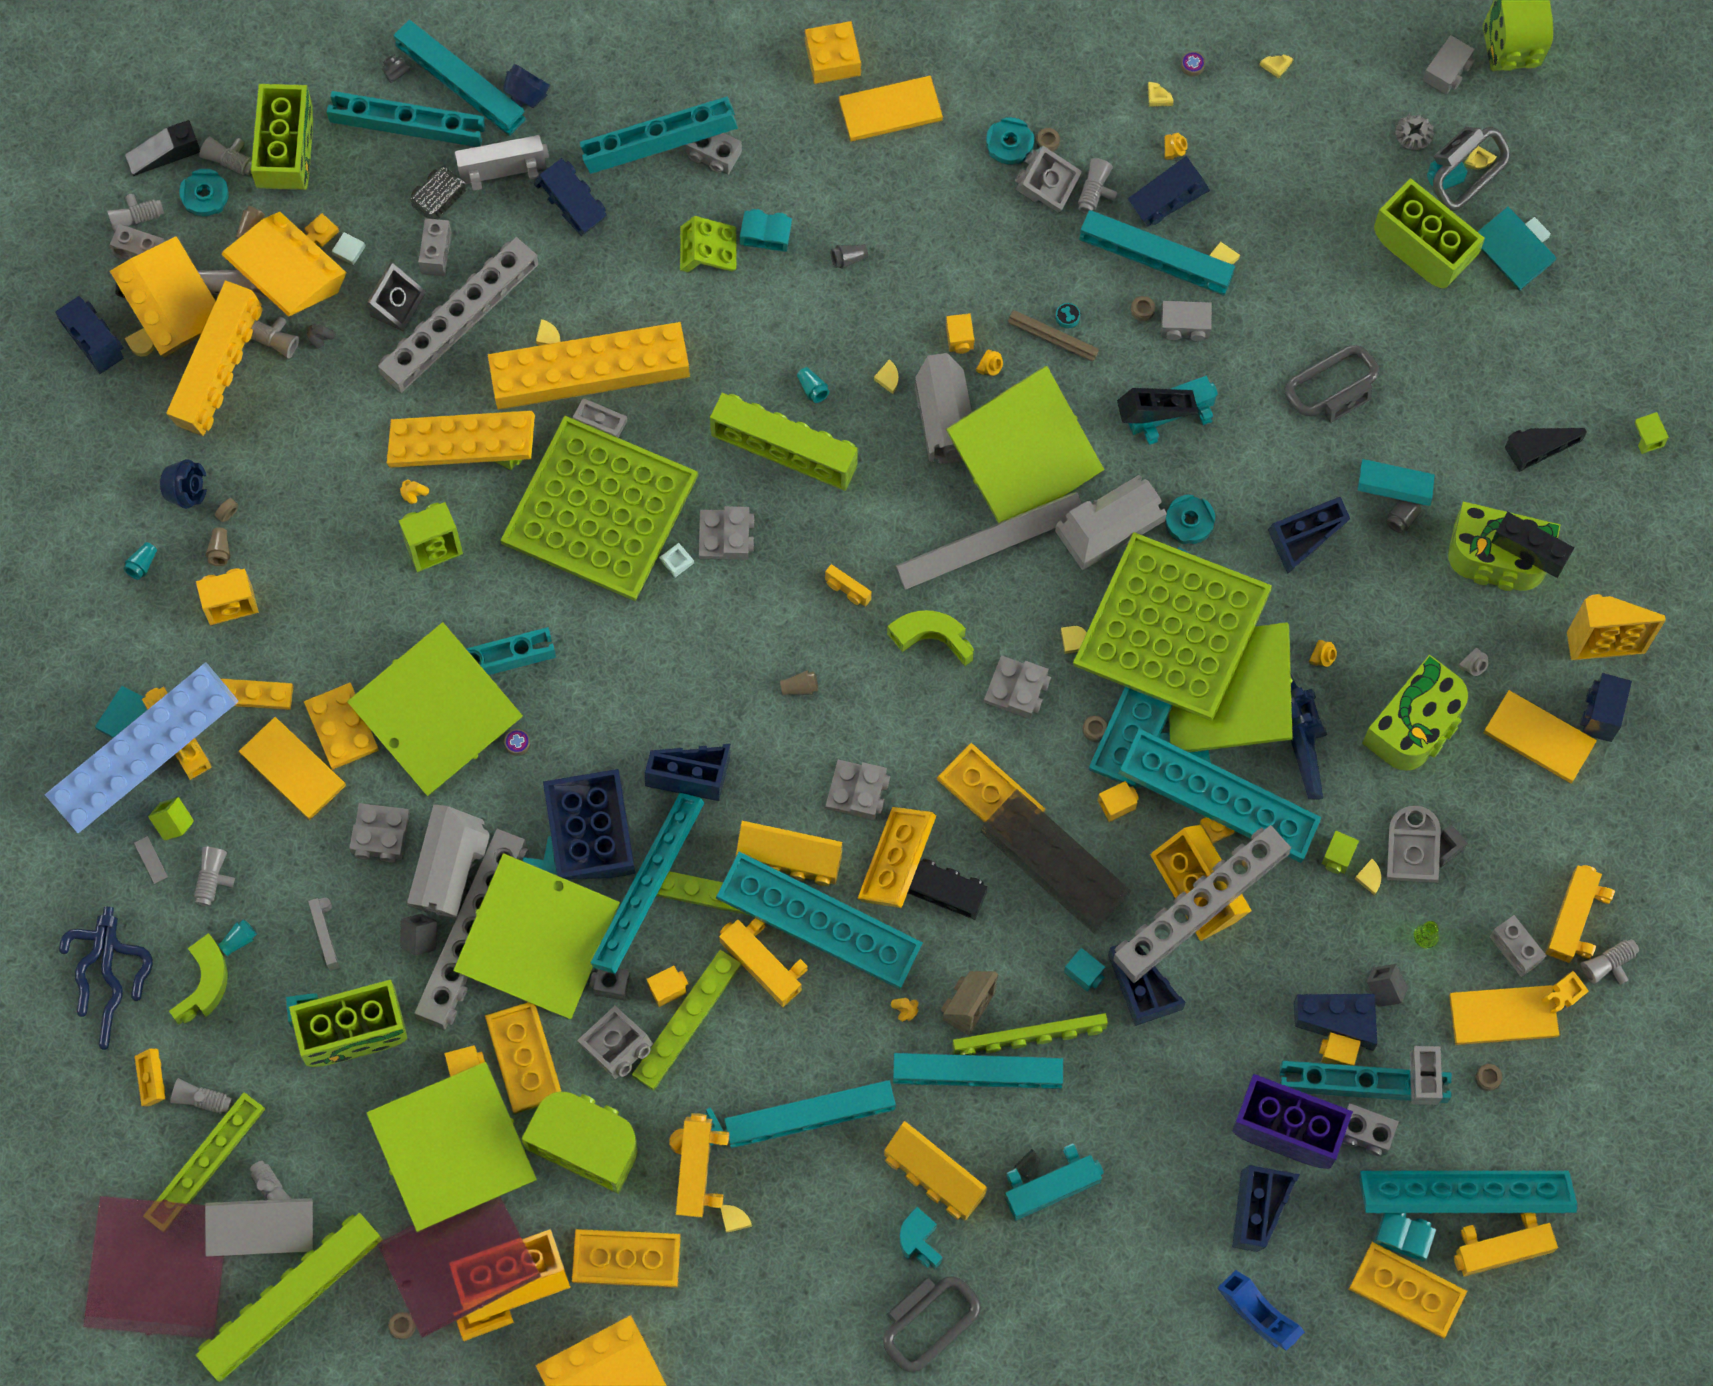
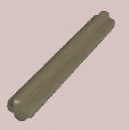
(1053, 335)

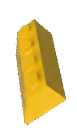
(792, 852)
(1183, 862)
(934, 1171)

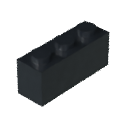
(1532, 544)
(948, 889)

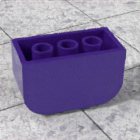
(1291, 1123)

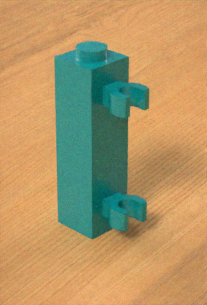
(1205, 396)
(1054, 1186)

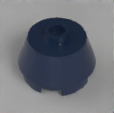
(524, 87)
(183, 483)

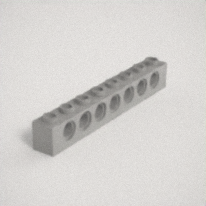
(456, 326)
(1137, 965)
(444, 1014)

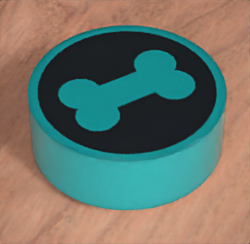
(1067, 315)

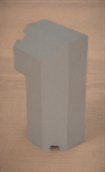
(942, 402)
(1110, 521)
(445, 860)

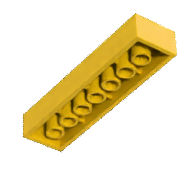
(588, 365)

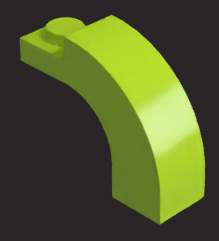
(931, 625)
(211, 985)

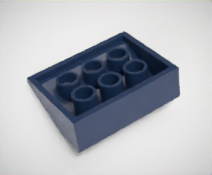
(589, 826)

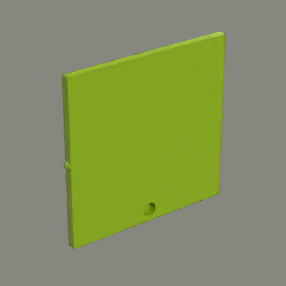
(1025, 447)
(1255, 703)
(435, 709)
(536, 936)
(451, 1146)

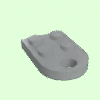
(1414, 848)

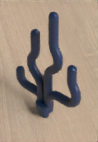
(105, 941)

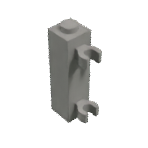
(501, 160)

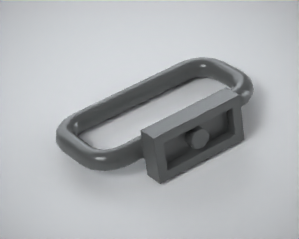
(1456, 151)
(1345, 399)
(913, 1305)

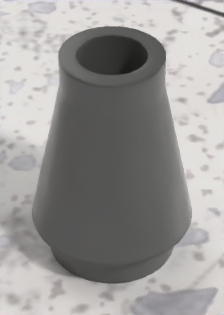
(848, 254)

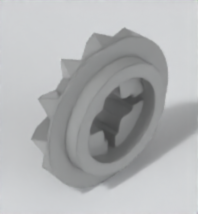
(1414, 141)

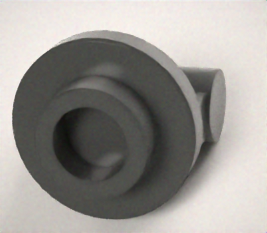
(394, 67)
(318, 333)

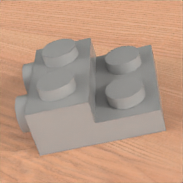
(1047, 178)
(726, 533)
(1017, 687)
(858, 789)
(379, 832)
(616, 1043)

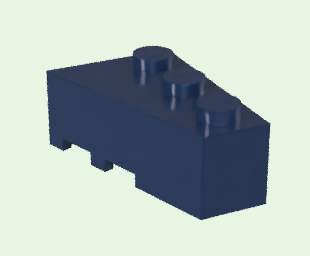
(1259, 1205)

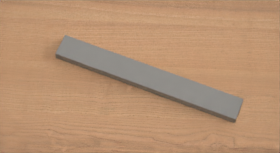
(986, 541)

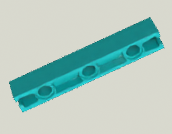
(459, 77)
(388, 117)
(658, 135)
(1157, 252)
(502, 654)
(978, 1071)
(1344, 1081)
(810, 1114)

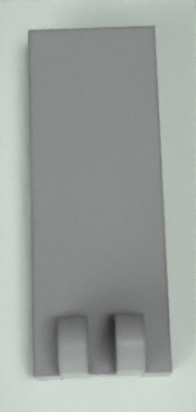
(318, 907)

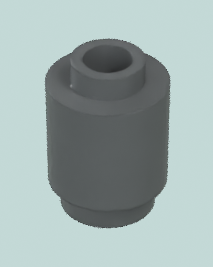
(1403, 515)

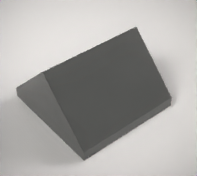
(395, 298)

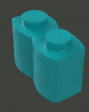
(765, 230)
(1405, 1235)

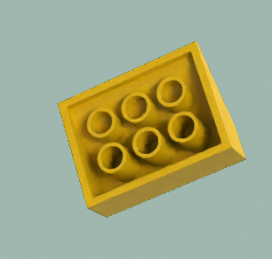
(285, 264)
(166, 295)
(1611, 628)
(605, 1359)

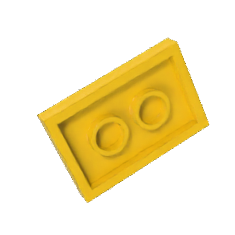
(339, 727)

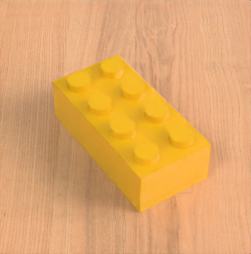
(552, 1280)

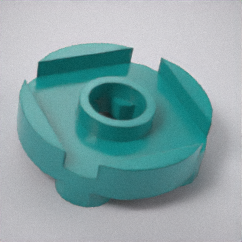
(1002, 131)
(196, 183)
(1185, 532)

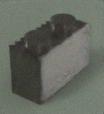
(437, 193)

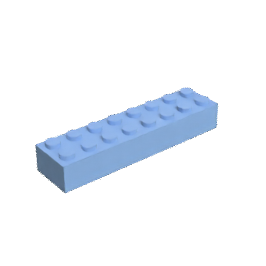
(141, 747)

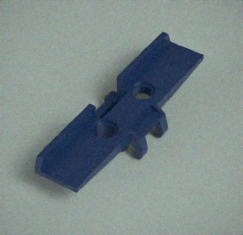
(1305, 731)

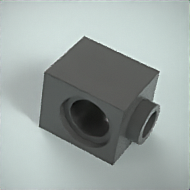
(617, 991)

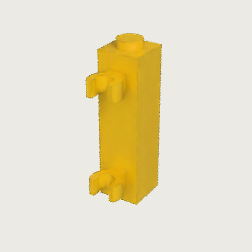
(191, 755)
(1574, 913)
(760, 962)
(694, 1166)
(1504, 1249)

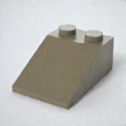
(970, 1000)

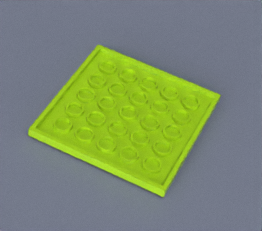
(599, 508)
(1172, 626)

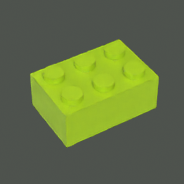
(430, 536)

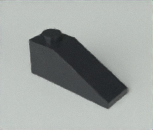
(164, 148)
(1152, 405)
(1538, 444)

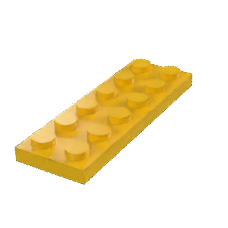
(460, 439)

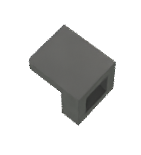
(1450, 845)
(418, 934)
(1387, 985)

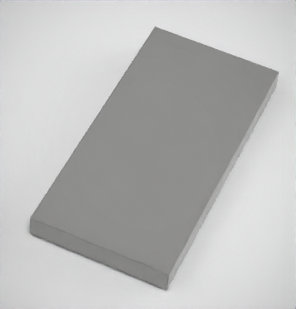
(258, 1227)

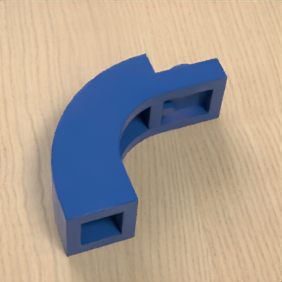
(1258, 1312)

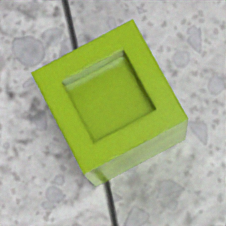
(1652, 432)
(171, 818)

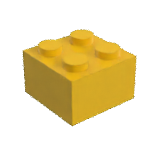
(832, 52)
(227, 596)

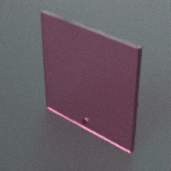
(458, 1264)
(152, 1269)

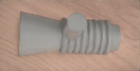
(227, 157)
(1093, 187)
(135, 212)
(272, 337)
(208, 876)
(1610, 960)
(202, 1098)
(267, 1182)

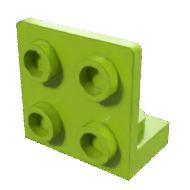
(707, 244)

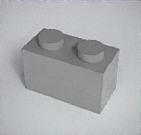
(1448, 65)
(1186, 320)

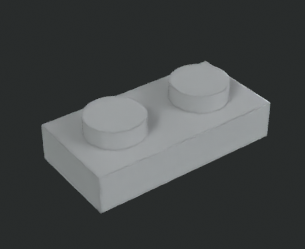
(600, 417)

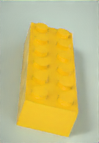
(215, 358)

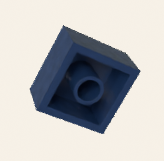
(1605, 707)

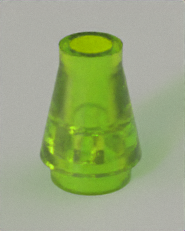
(1424, 938)

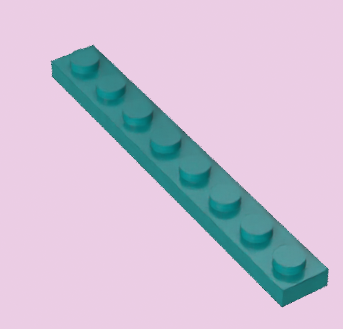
(647, 883)

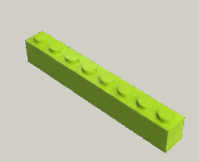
(289, 1297)

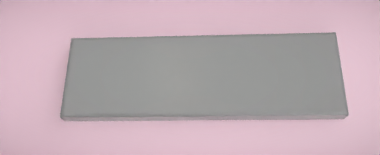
(151, 860)

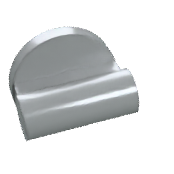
(1475, 662)

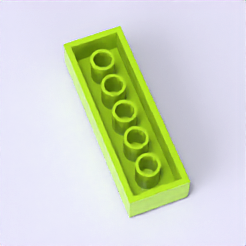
(784, 441)

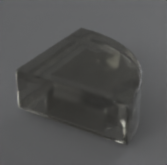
(1028, 1165)

